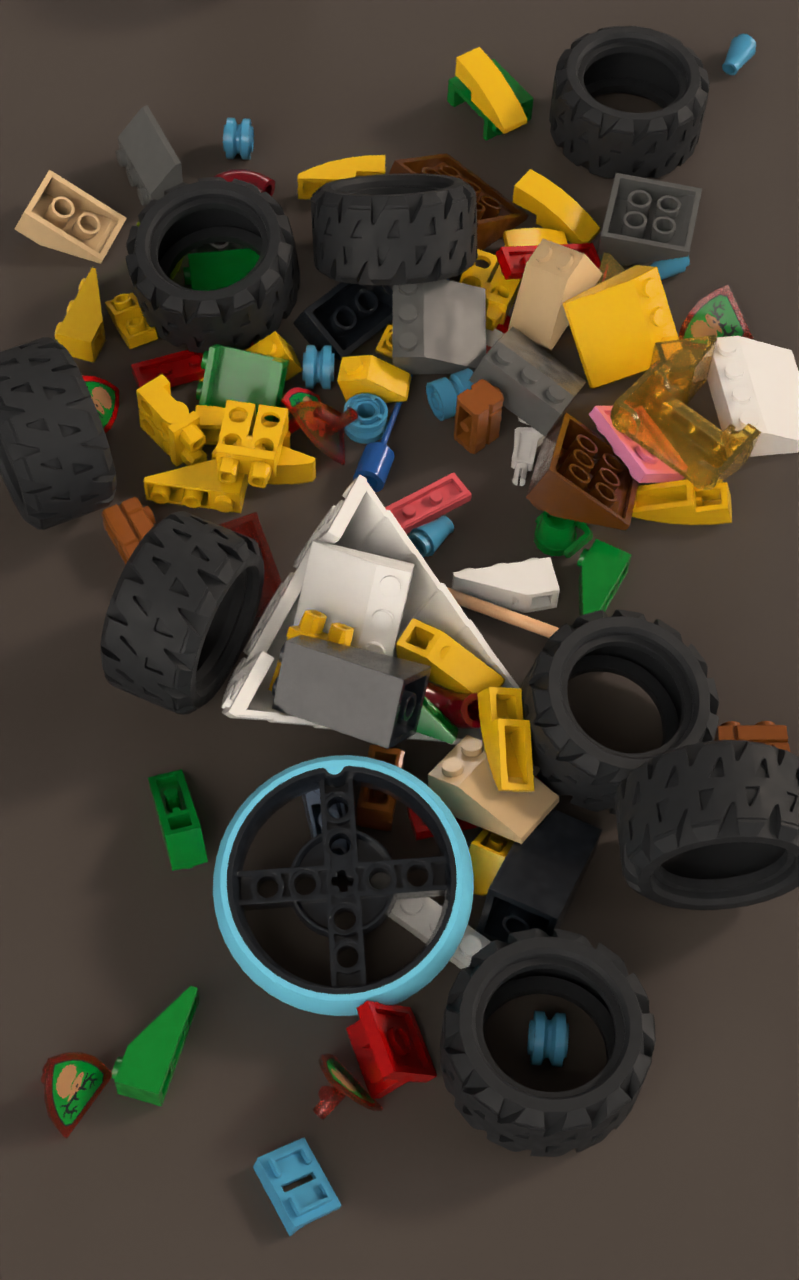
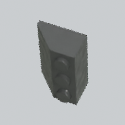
(148, 157)

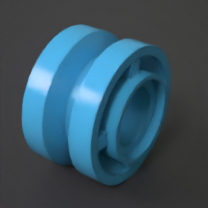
(238, 138)
(318, 366)
(371, 418)
(548, 1038)

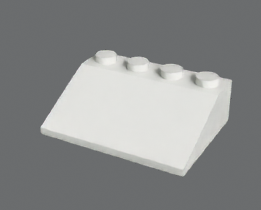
(757, 387)
(358, 592)

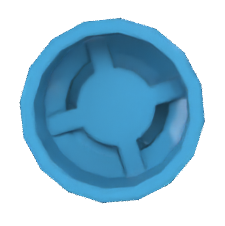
(443, 393)

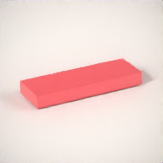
(430, 502)

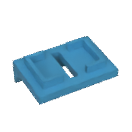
(304, 1202)

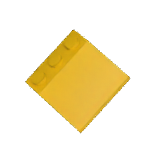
(620, 324)

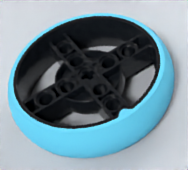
(239, 890)

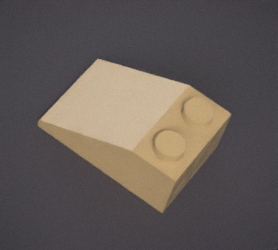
(70, 220)
(548, 280)
(471, 794)

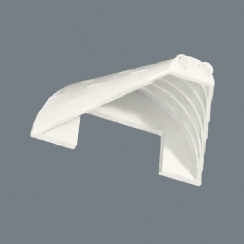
(365, 526)

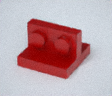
(389, 1048)

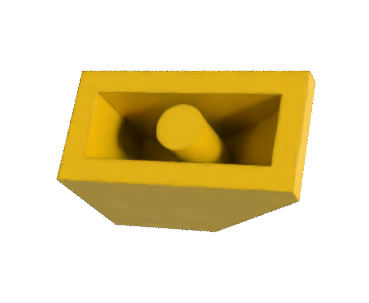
(374, 377)
(487, 856)

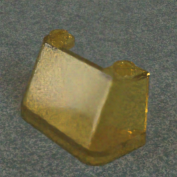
(677, 433)

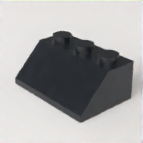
(346, 317)

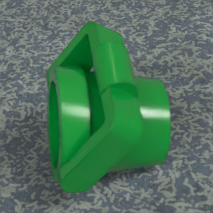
(558, 535)

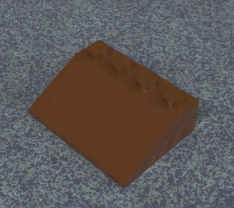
(494, 210)
(582, 478)

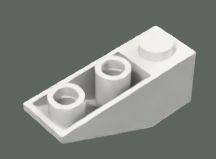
(514, 586)

